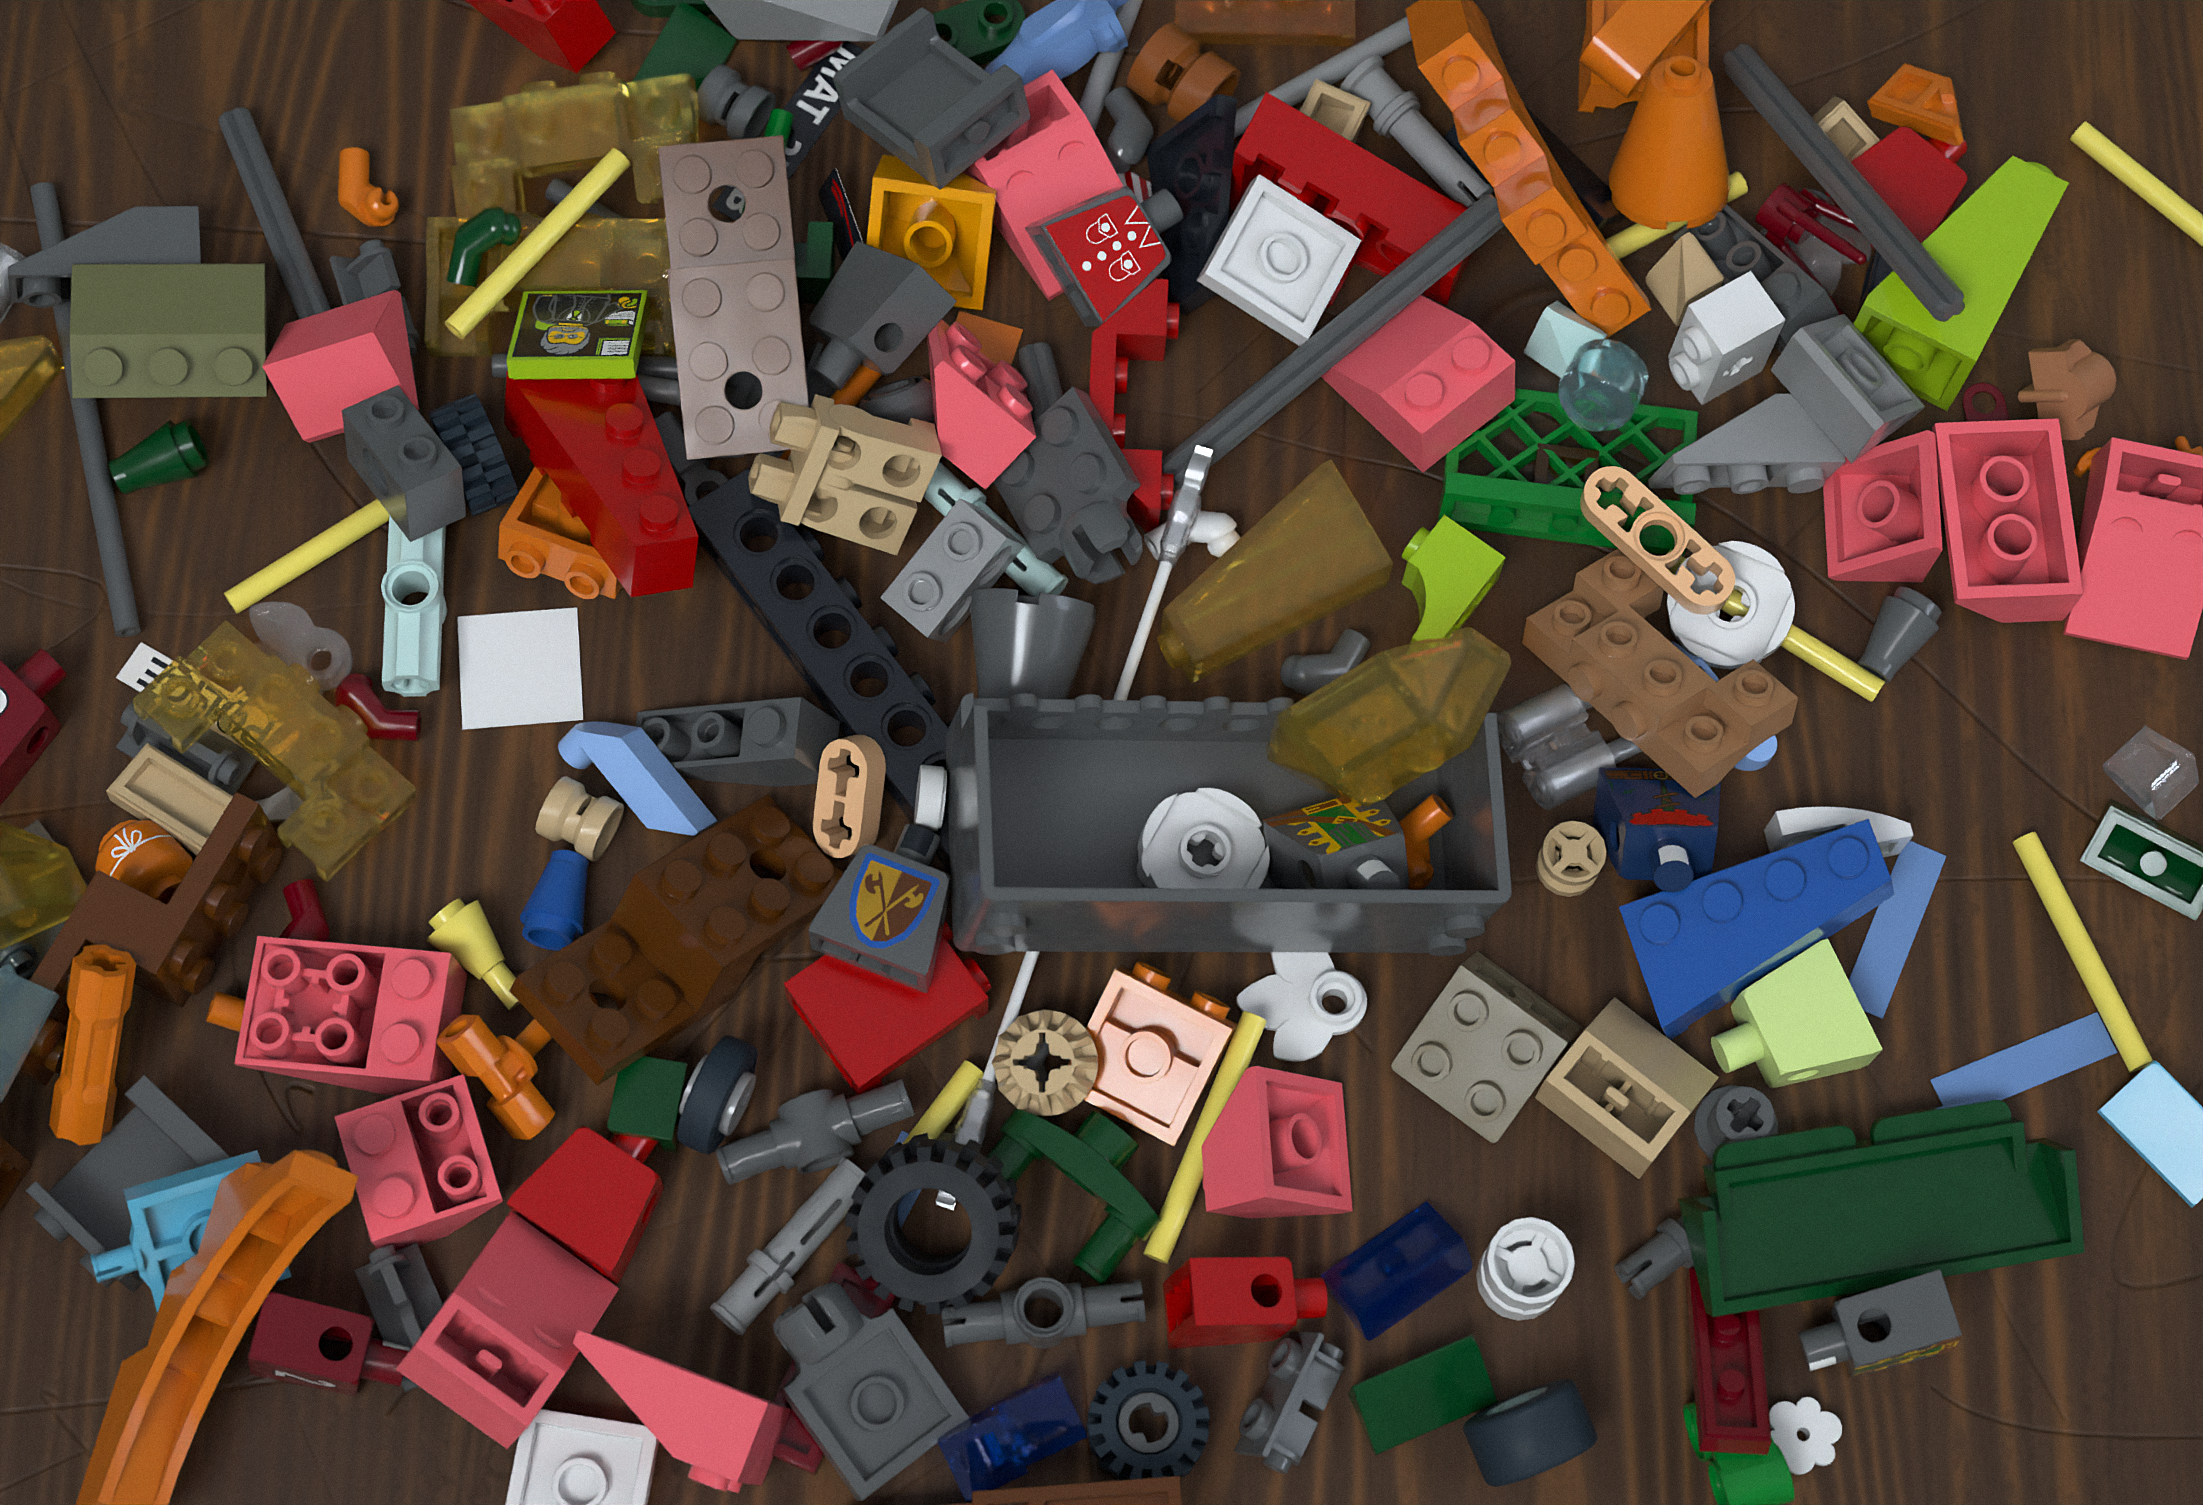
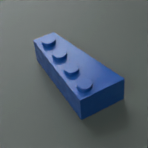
(1750, 920)

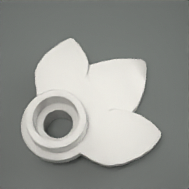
(1294, 1005)

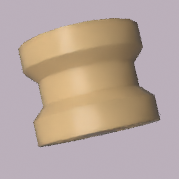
(1578, 846)

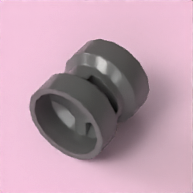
(733, 104)

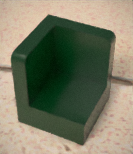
(815, 261)
(649, 1101)

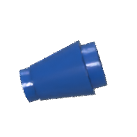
(557, 903)

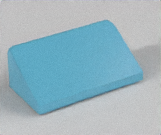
(2162, 1127)

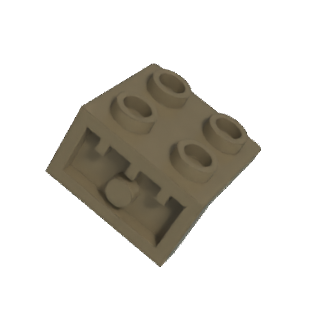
(1484, 1046)

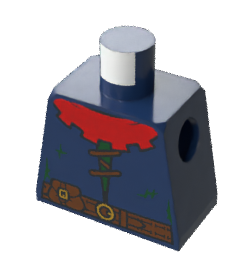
(1656, 826)

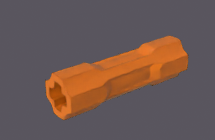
(97, 1004)

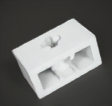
(1725, 338)

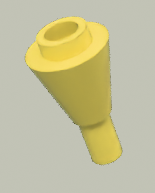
(469, 938)

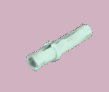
(1033, 578)

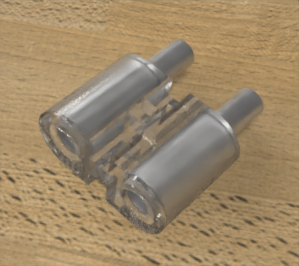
(1556, 745)

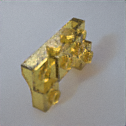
(568, 131)
(588, 257)
(292, 733)

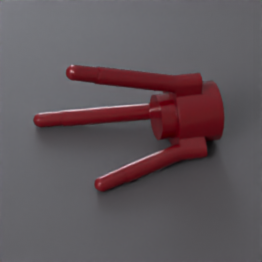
(1795, 217)

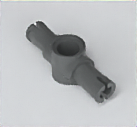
(814, 1131)
(1079, 1307)

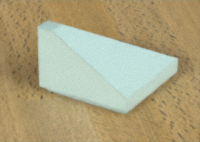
(1559, 337)

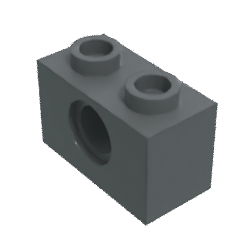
(404, 463)

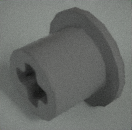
(1732, 1115)

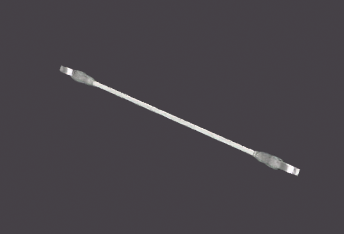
(1181, 521)

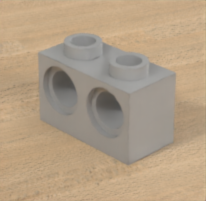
(958, 557)

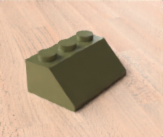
(168, 330)

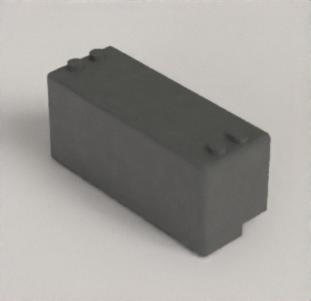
(1056, 809)

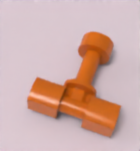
(504, 1068)

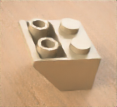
(1625, 1087)

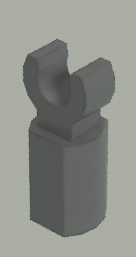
(690, 473)

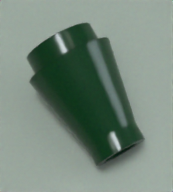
(161, 458)

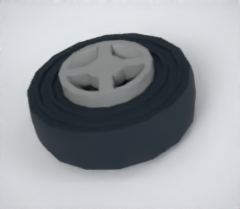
(717, 1094)

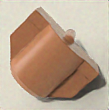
(2069, 386)

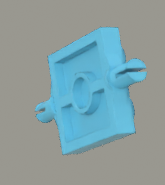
(168, 1224)

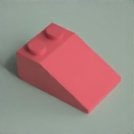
(1426, 380)
(696, 1418)

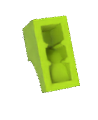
(1448, 576)

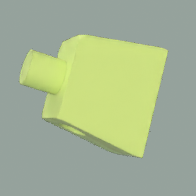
(1799, 1023)

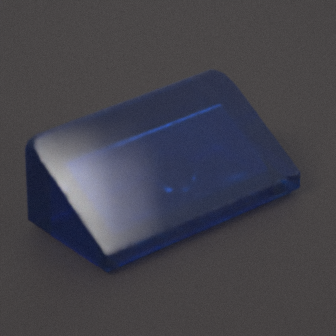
(1398, 1271)

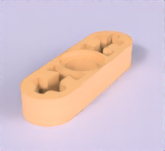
(1704, 556)

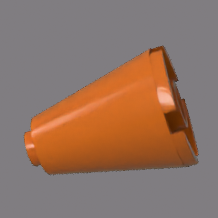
(1673, 150)

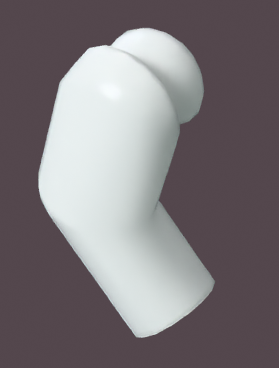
(1212, 528)

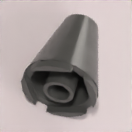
(1028, 642)

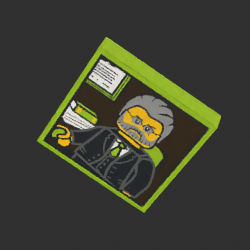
(578, 334)

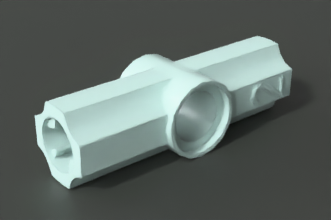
(415, 630)

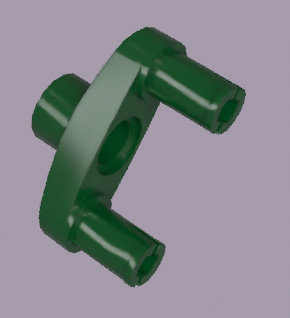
(1094, 1163)

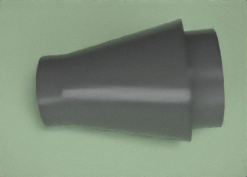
(1899, 632)

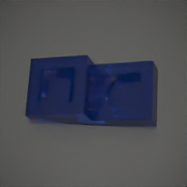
(1011, 1435)

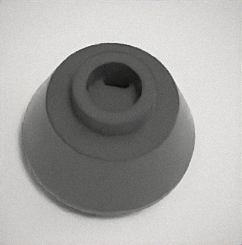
(901, 400)

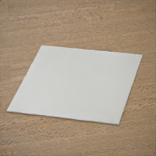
(520, 668)

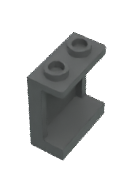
(929, 100)

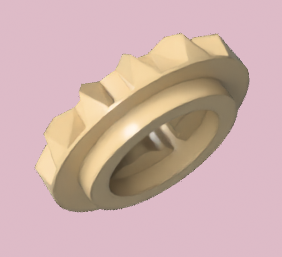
(1066, 1085)

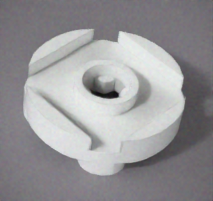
(1745, 638)
(1191, 819)

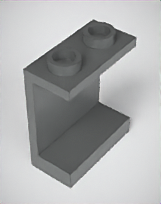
(143, 1147)

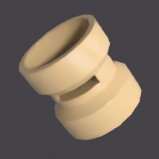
(579, 818)

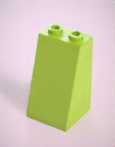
(1984, 253)

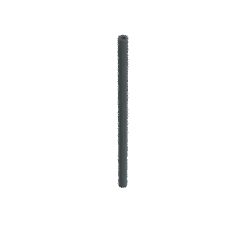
(91, 444)

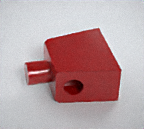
(1914, 178)
(593, 1198)
(1214, 1301)

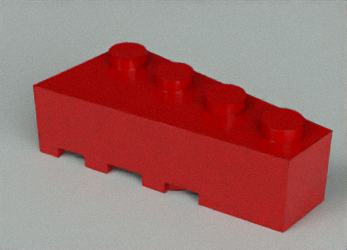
(1346, 185)
(611, 473)

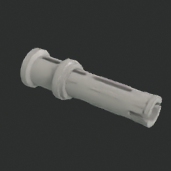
(1398, 116)

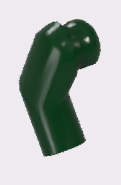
(475, 238)

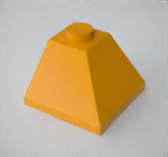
(936, 228)

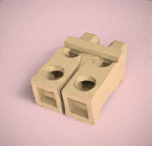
(847, 471)

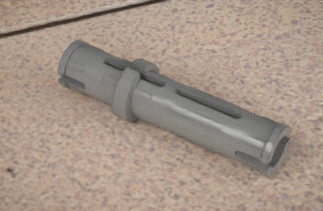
(775, 1265)

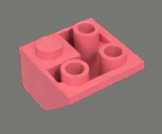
(977, 405)

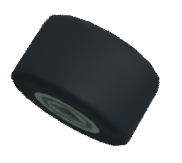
(1530, 1433)

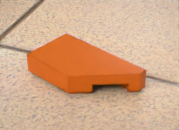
(1920, 102)

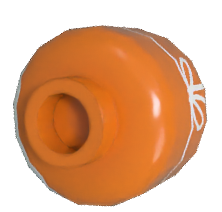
(144, 858)

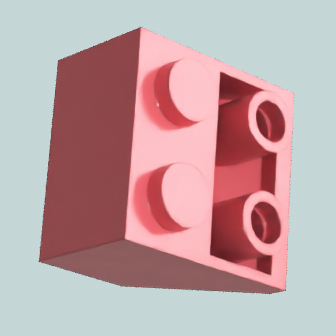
(419, 1164)

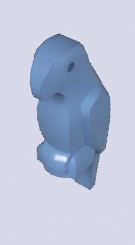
(1063, 38)

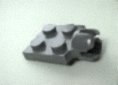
(1074, 491)
(862, 1388)

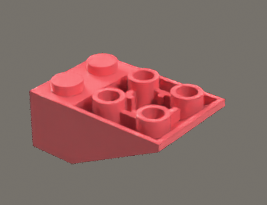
(1042, 170)
(2141, 550)
(350, 1014)
(508, 1330)

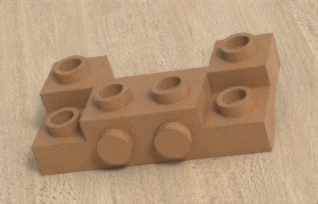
(1647, 684)

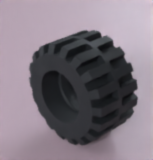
(901, 1266)

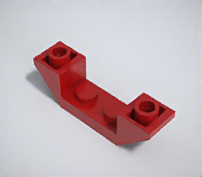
(1135, 333)

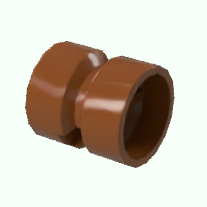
(1161, 77)

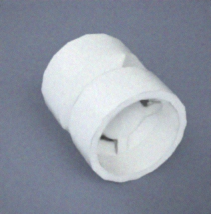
(1525, 1268)

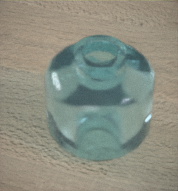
(1602, 385)

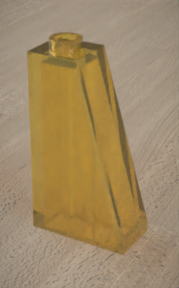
(1279, 577)

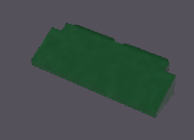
(1847, 1215)

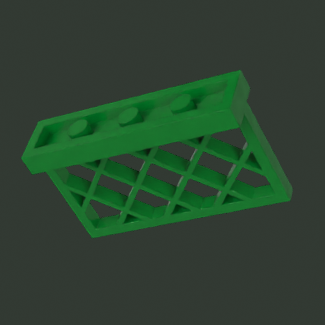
(1513, 506)

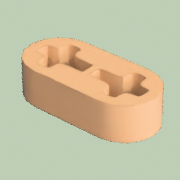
(849, 796)

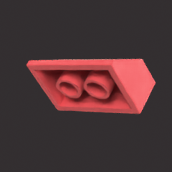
(2008, 519)

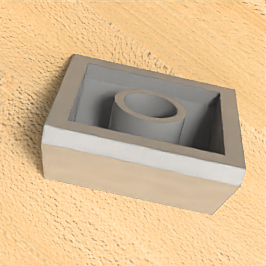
(1845, 385)

